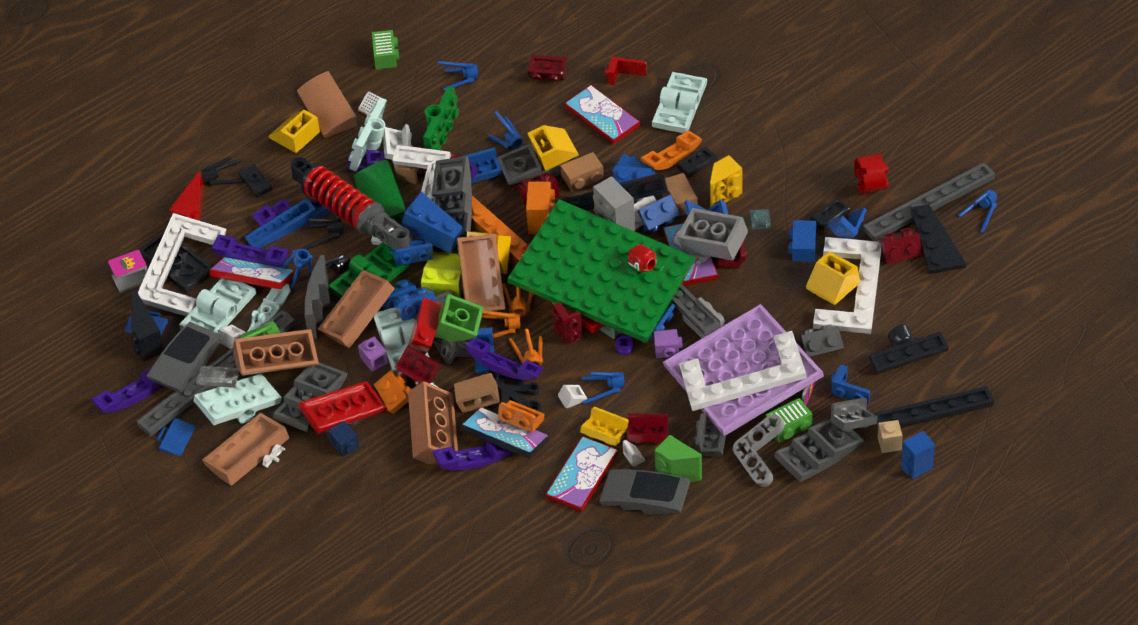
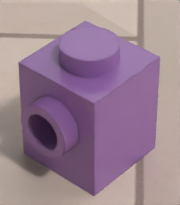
(666, 343)
(373, 354)

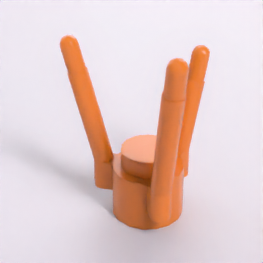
(519, 304)
(511, 321)
(530, 355)

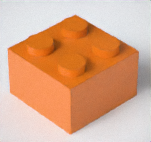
(539, 204)

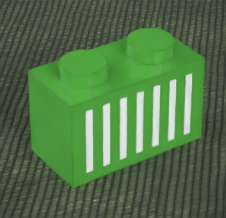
(384, 49)
(795, 417)

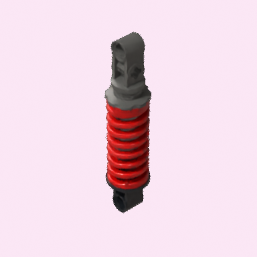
(348, 203)

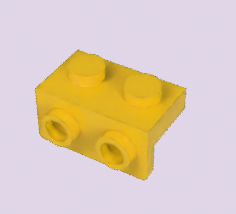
(605, 426)

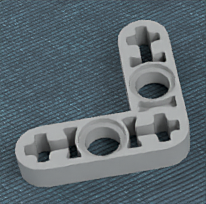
(752, 446)

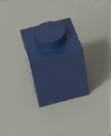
(343, 438)

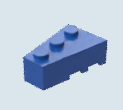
(431, 223)

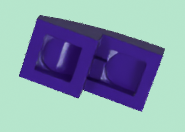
(370, 158)
(267, 214)

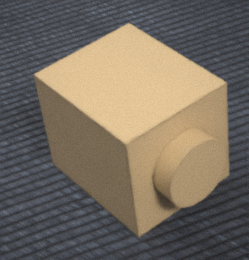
(890, 436)

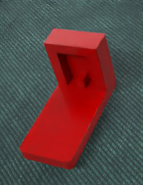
(625, 66)

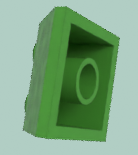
(458, 319)
(678, 459)

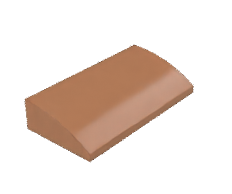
(327, 102)
(481, 271)
(356, 308)
(246, 448)

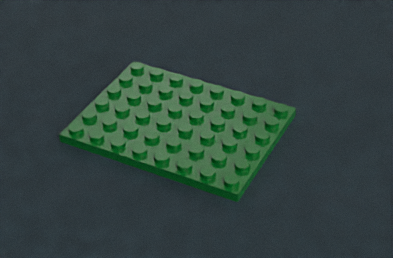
(587, 269)

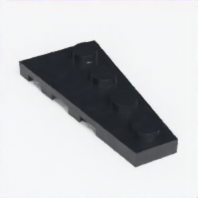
(936, 244)

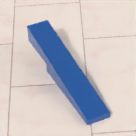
(287, 223)

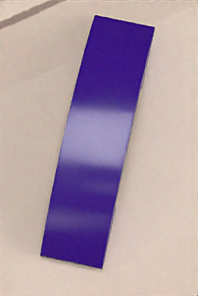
(227, 247)
(481, 352)
(126, 396)
(470, 458)

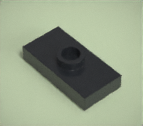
(697, 162)
(255, 180)
(830, 212)

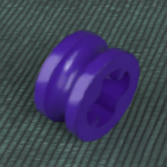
(625, 350)

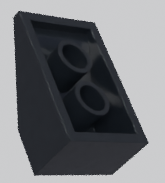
(145, 332)

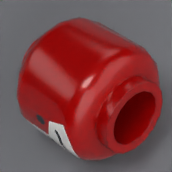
(642, 258)

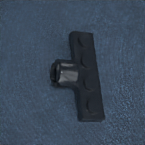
(906, 349)

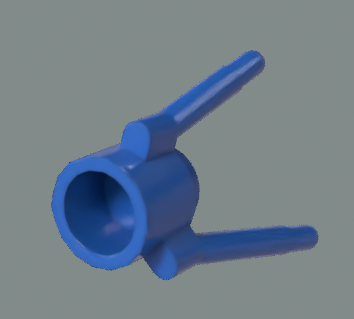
(469, 71)
(512, 138)
(986, 200)
(301, 259)
(614, 380)

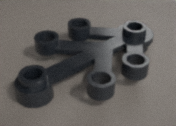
(512, 391)

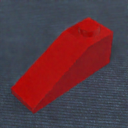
(190, 201)
(425, 326)

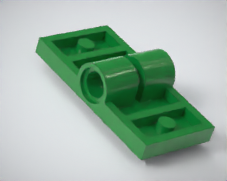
(440, 120)
(377, 262)

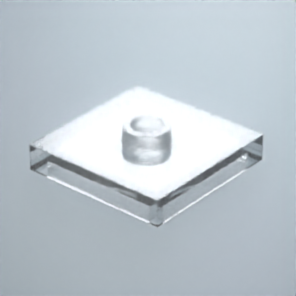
(217, 376)

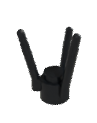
(210, 172)
(333, 226)
(339, 263)

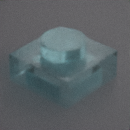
(760, 219)

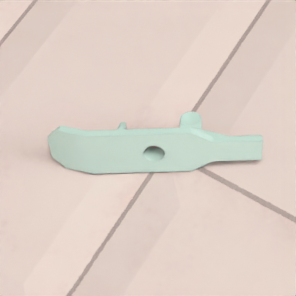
(272, 303)

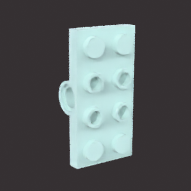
(679, 102)
(370, 135)
(219, 305)
(394, 333)
(239, 402)

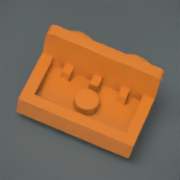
(393, 391)
(520, 415)

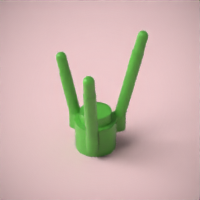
(267, 329)

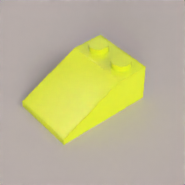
(443, 274)

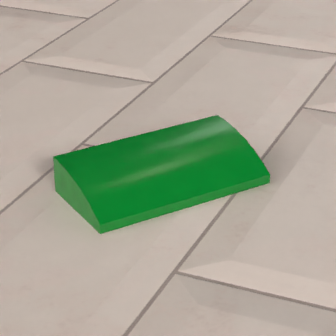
(380, 186)

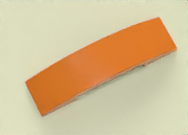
(684, 146)

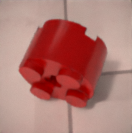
(871, 173)

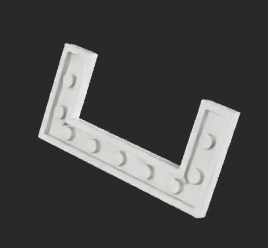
(422, 159)
(151, 287)
(862, 317)
(705, 396)

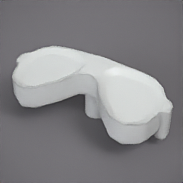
(277, 449)

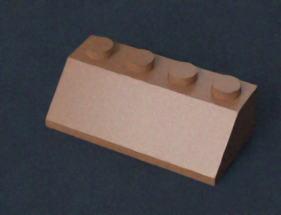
(275, 352)
(431, 421)

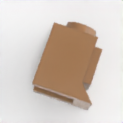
(407, 173)

